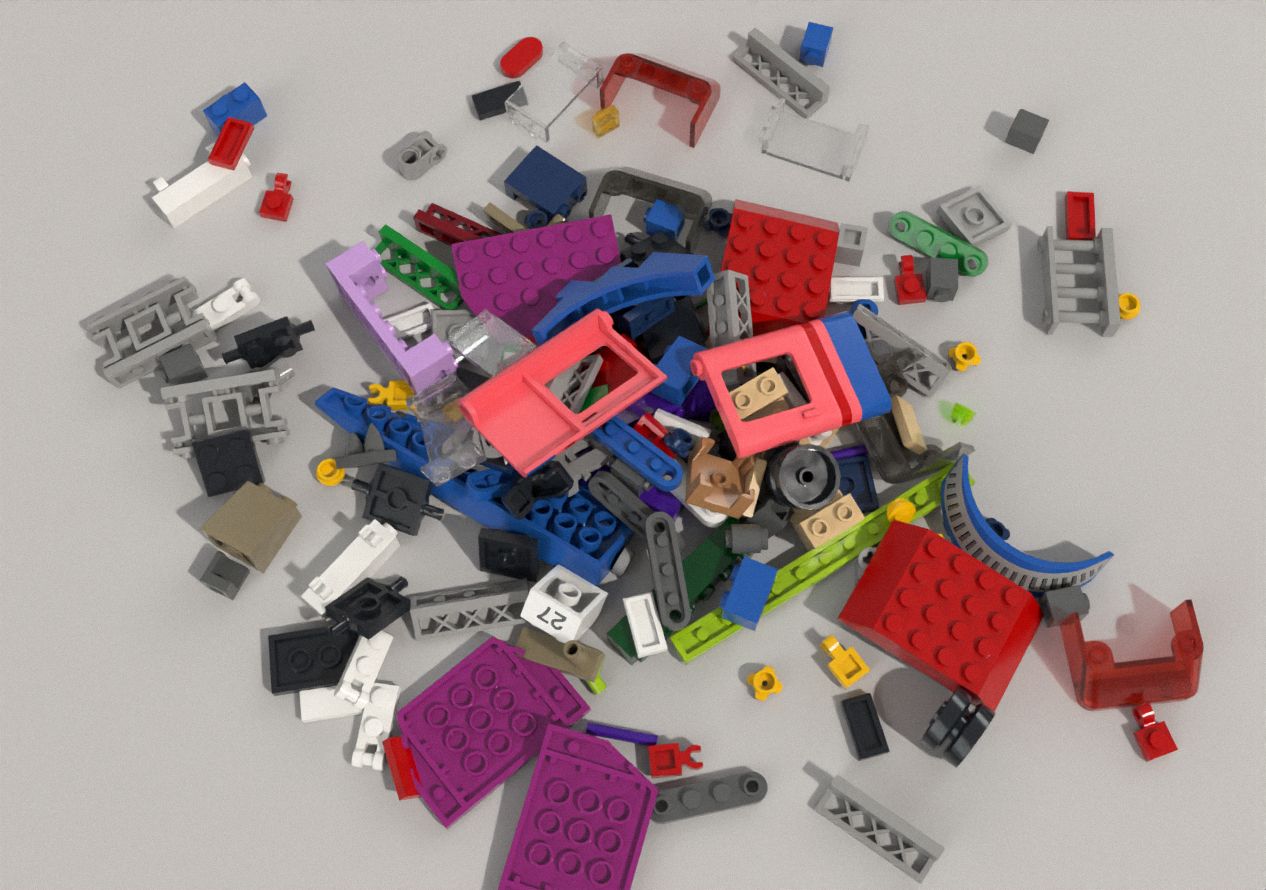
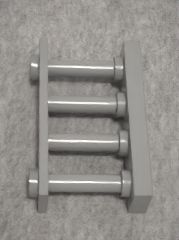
(1103, 269)

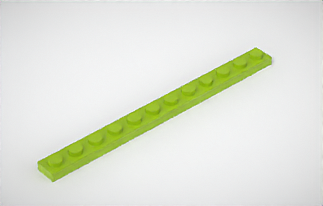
(811, 568)

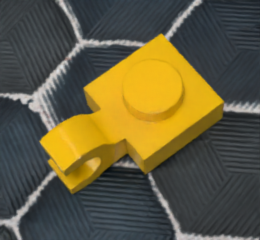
(846, 665)

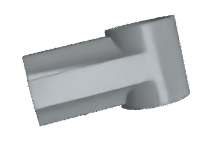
(285, 371)

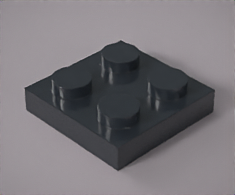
(228, 461)
(508, 554)

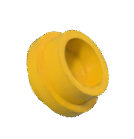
(1129, 306)
(328, 474)
(900, 510)

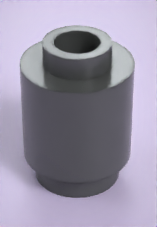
(746, 538)

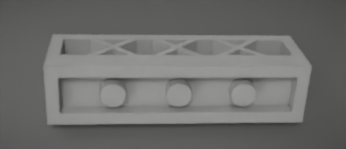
(785, 66)
(724, 319)
(901, 341)
(571, 378)
(464, 601)
(886, 819)

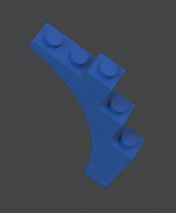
(622, 287)

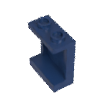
(546, 183)
(641, 316)

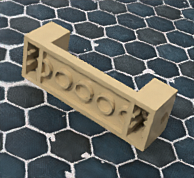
(815, 527)

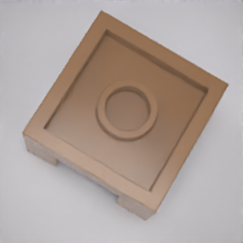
(718, 482)

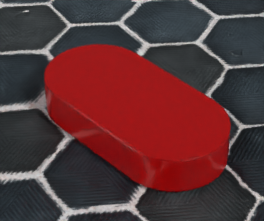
(521, 57)

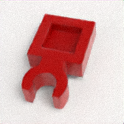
(668, 760)

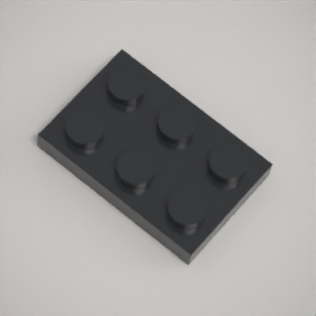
(308, 659)

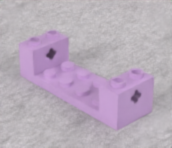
(361, 279)

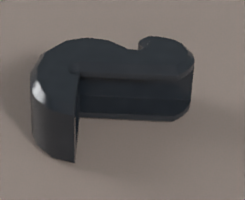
(542, 484)

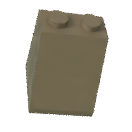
(252, 525)

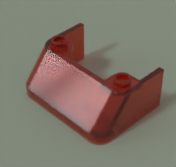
(666, 77)
(1111, 685)

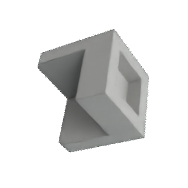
(850, 244)

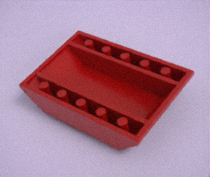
(786, 263)
(943, 612)

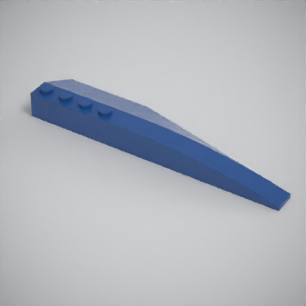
(570, 530)

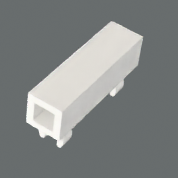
(198, 189)
(353, 566)

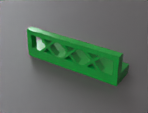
(423, 261)

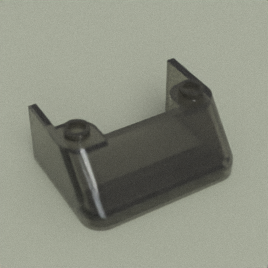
(691, 201)
(882, 439)

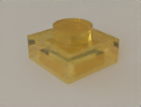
(605, 121)

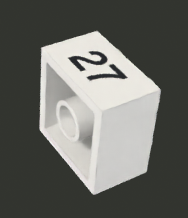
(563, 604)

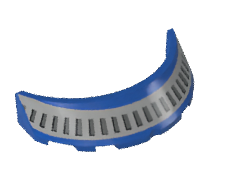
(974, 536)

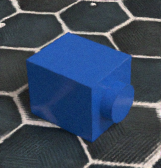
(815, 44)
(664, 218)

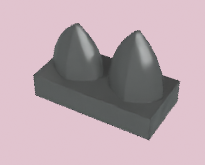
(370, 454)

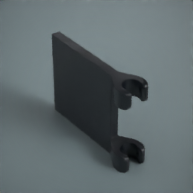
(665, 332)

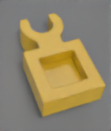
(394, 395)

